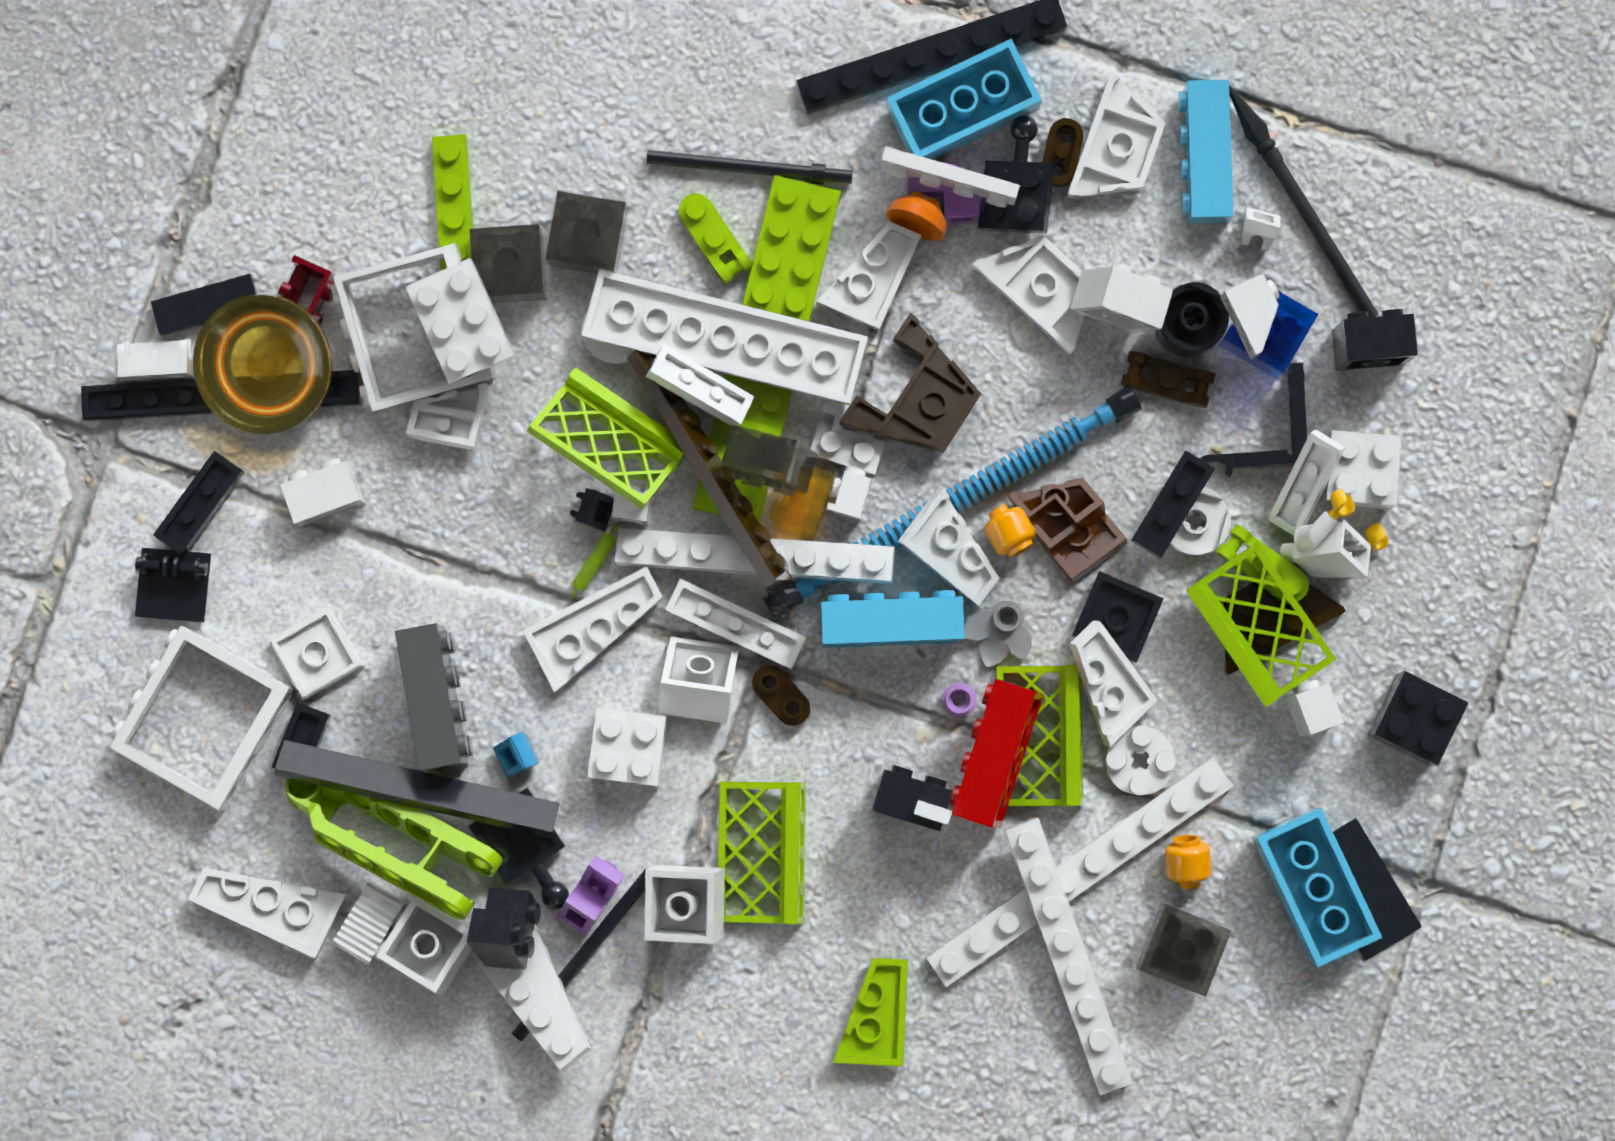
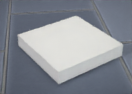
(316, 653)

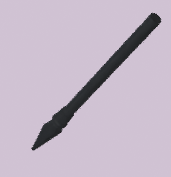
(1258, 134)

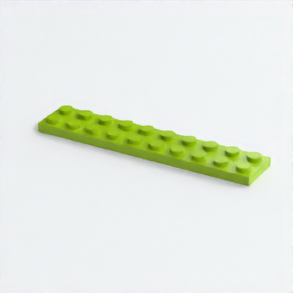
(785, 283)

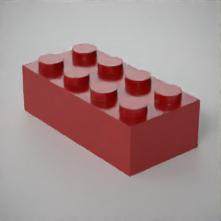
(996, 754)

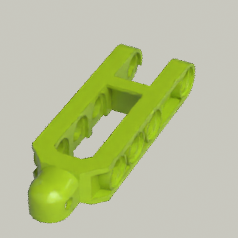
(416, 880)

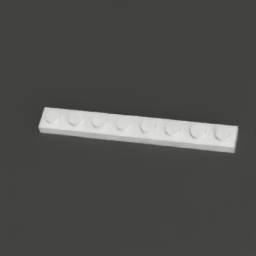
(725, 555)
(1068, 956)

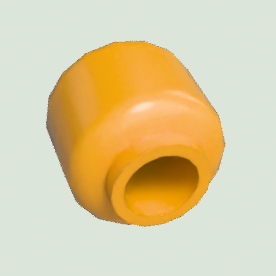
(1009, 531)
(1188, 861)

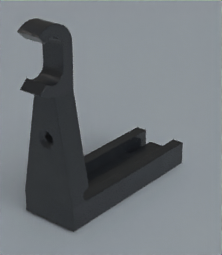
(1298, 426)

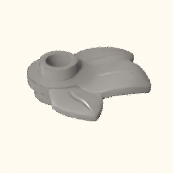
(997, 638)

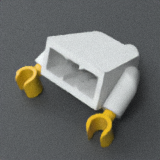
(1332, 546)

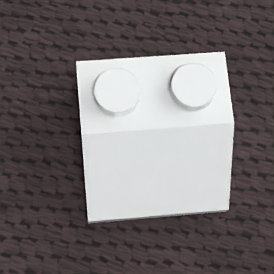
(698, 679)

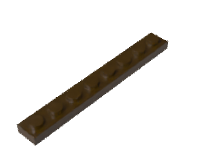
(703, 457)

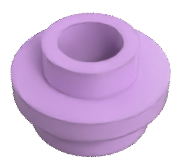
(967, 692)

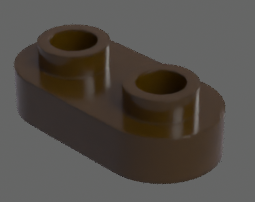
(1061, 153)
(782, 694)

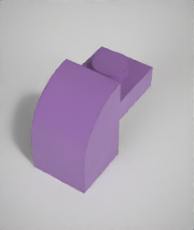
(955, 207)
(591, 895)

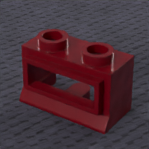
(298, 280)

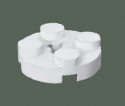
(1214, 532)
(1160, 761)

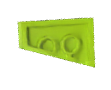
(878, 1018)

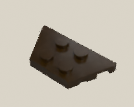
(1315, 604)

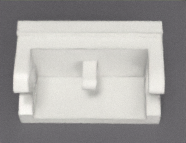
(155, 361)

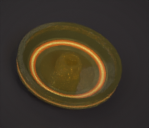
(262, 364)

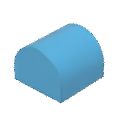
(515, 755)

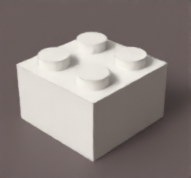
(1122, 298)
(1366, 469)
(627, 747)
(684, 904)
(427, 946)

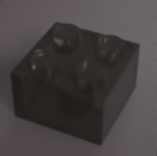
(586, 233)
(510, 262)
(768, 461)
(1183, 949)

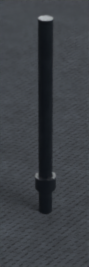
(816, 173)
(594, 941)

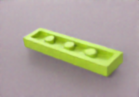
(453, 193)

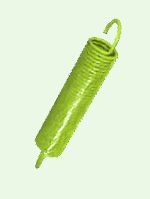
(594, 561)

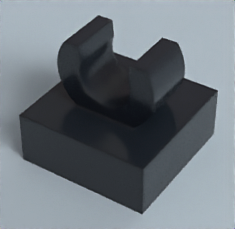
(594, 509)

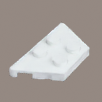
(1118, 144)
(1040, 285)

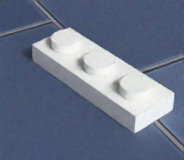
(700, 386)
(1306, 482)

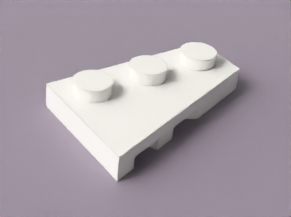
(872, 280)
(947, 548)
(1111, 683)

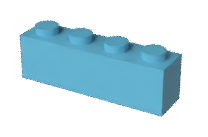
(1207, 151)

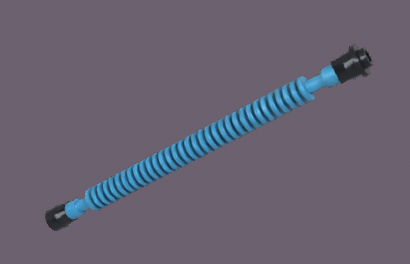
(1117, 407)

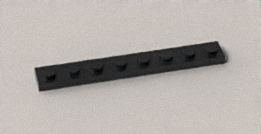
(929, 55)

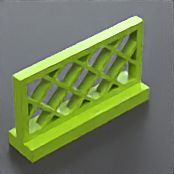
(622, 422)
(1236, 643)
(1070, 735)
(791, 850)

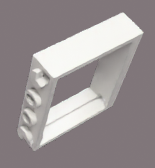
(353, 329)
(249, 746)

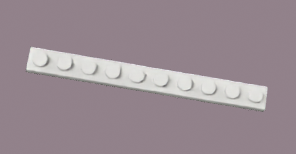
(1083, 869)

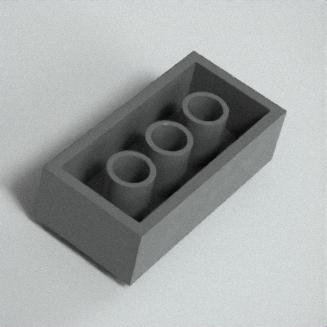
(432, 697)

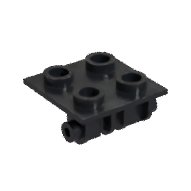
(172, 585)

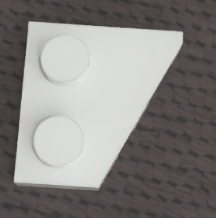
(449, 419)

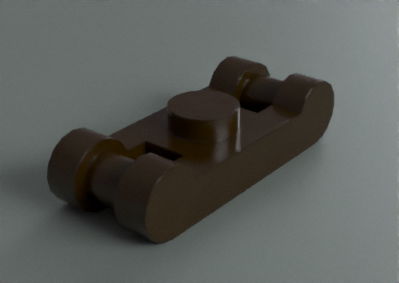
(1168, 379)

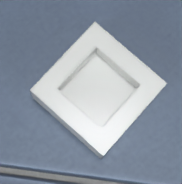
(933, 812)

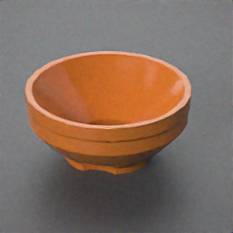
(919, 215)

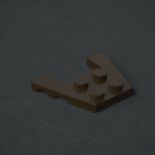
(930, 404)

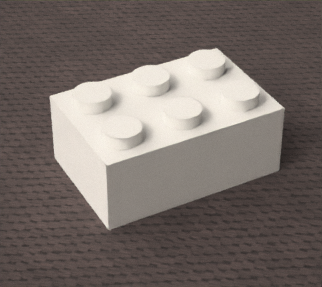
(460, 321)

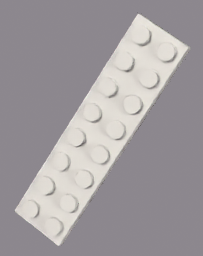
(726, 336)

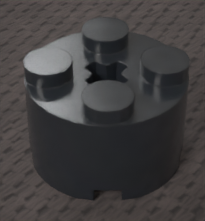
(1210, 320)

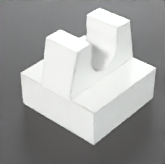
(1262, 224)

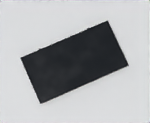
(1378, 888)

